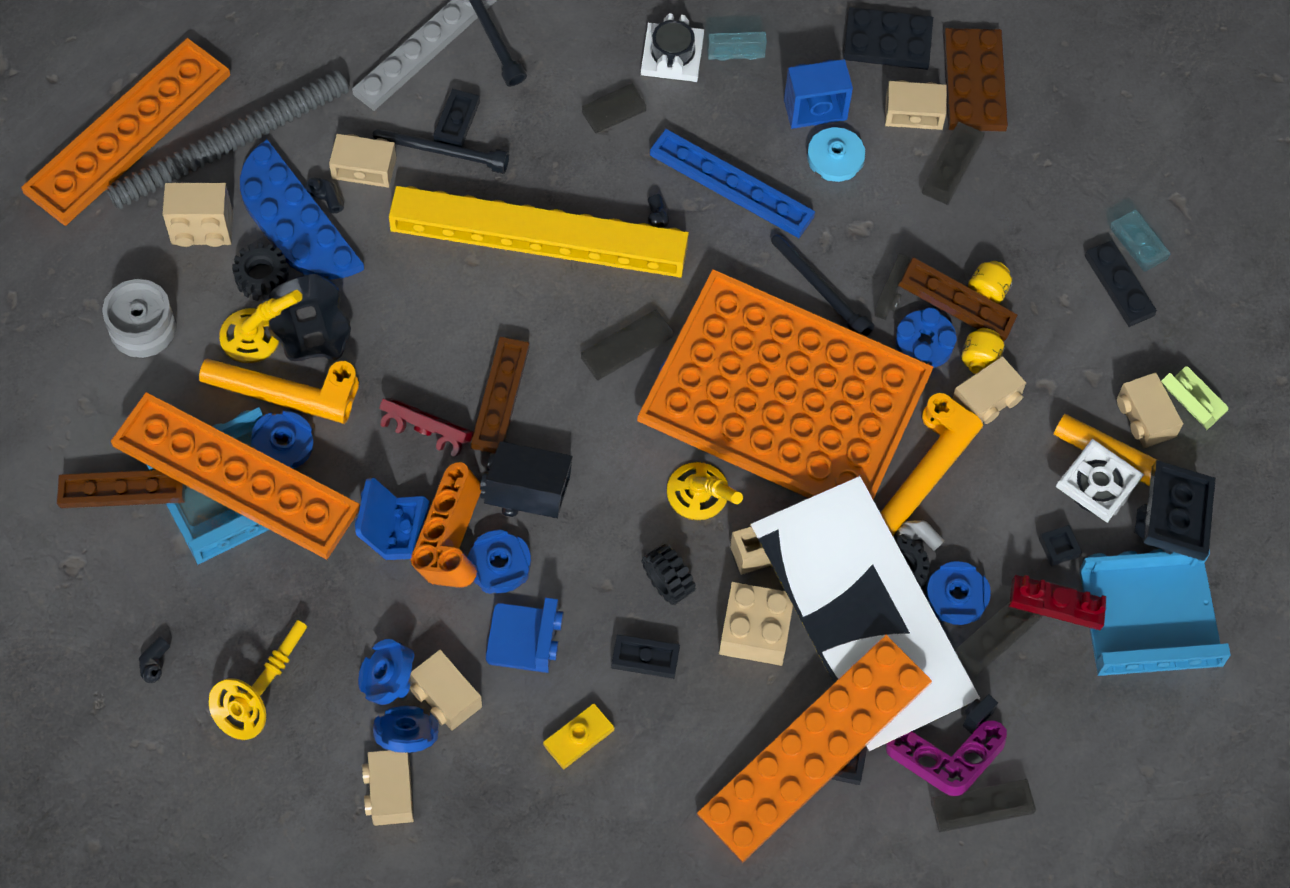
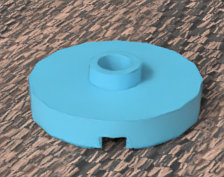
(833, 165)

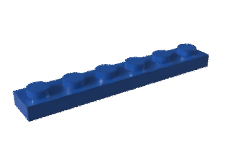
(732, 183)

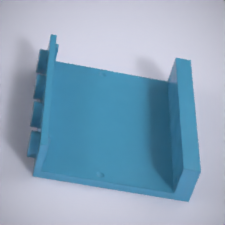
(1154, 613)

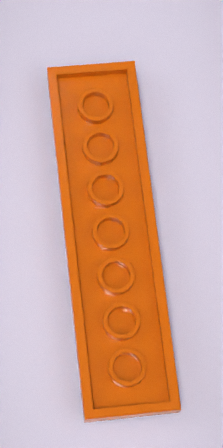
(125, 131)
(236, 475)
(814, 748)

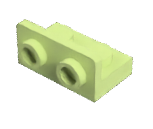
(1195, 397)

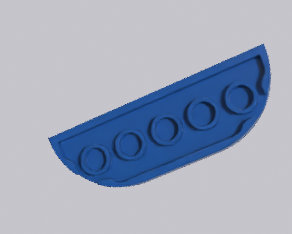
(293, 217)

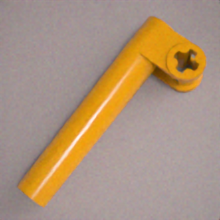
(330, 402)
(956, 431)
(1081, 434)

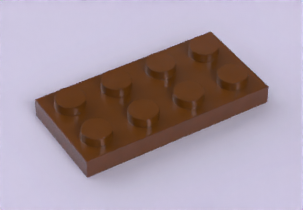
(975, 79)

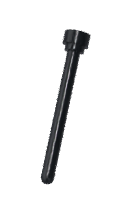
(512, 71)
(496, 160)
(856, 323)

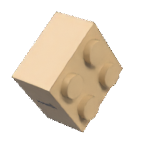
(198, 214)
(756, 624)

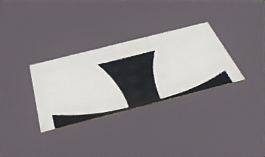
(855, 590)

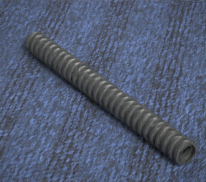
(228, 139)

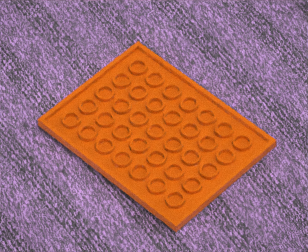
(783, 391)

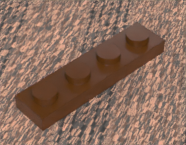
(956, 298)
(500, 394)
(118, 489)

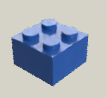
(818, 93)

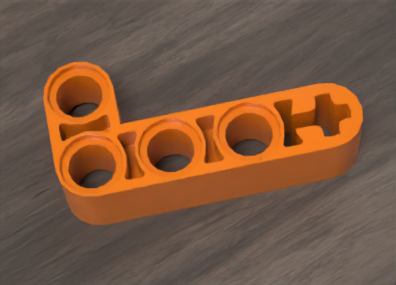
(438, 545)

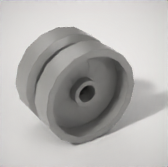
(139, 318)

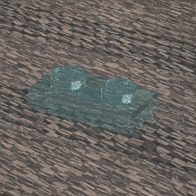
(736, 45)
(1140, 240)

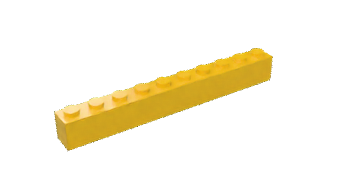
(538, 231)

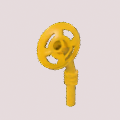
(251, 329)
(701, 488)
(246, 702)

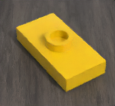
(578, 736)

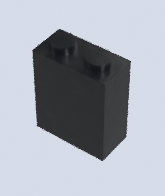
(527, 479)

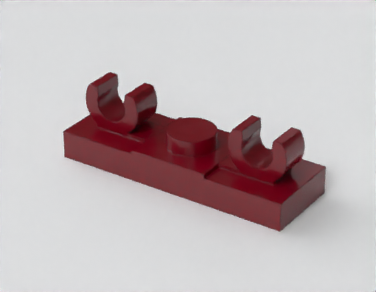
(425, 424)
(1058, 602)

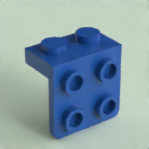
(389, 522)
(524, 636)

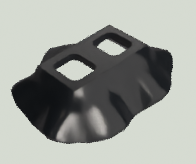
(329, 321)

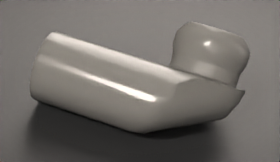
(920, 530)

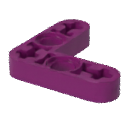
(954, 765)

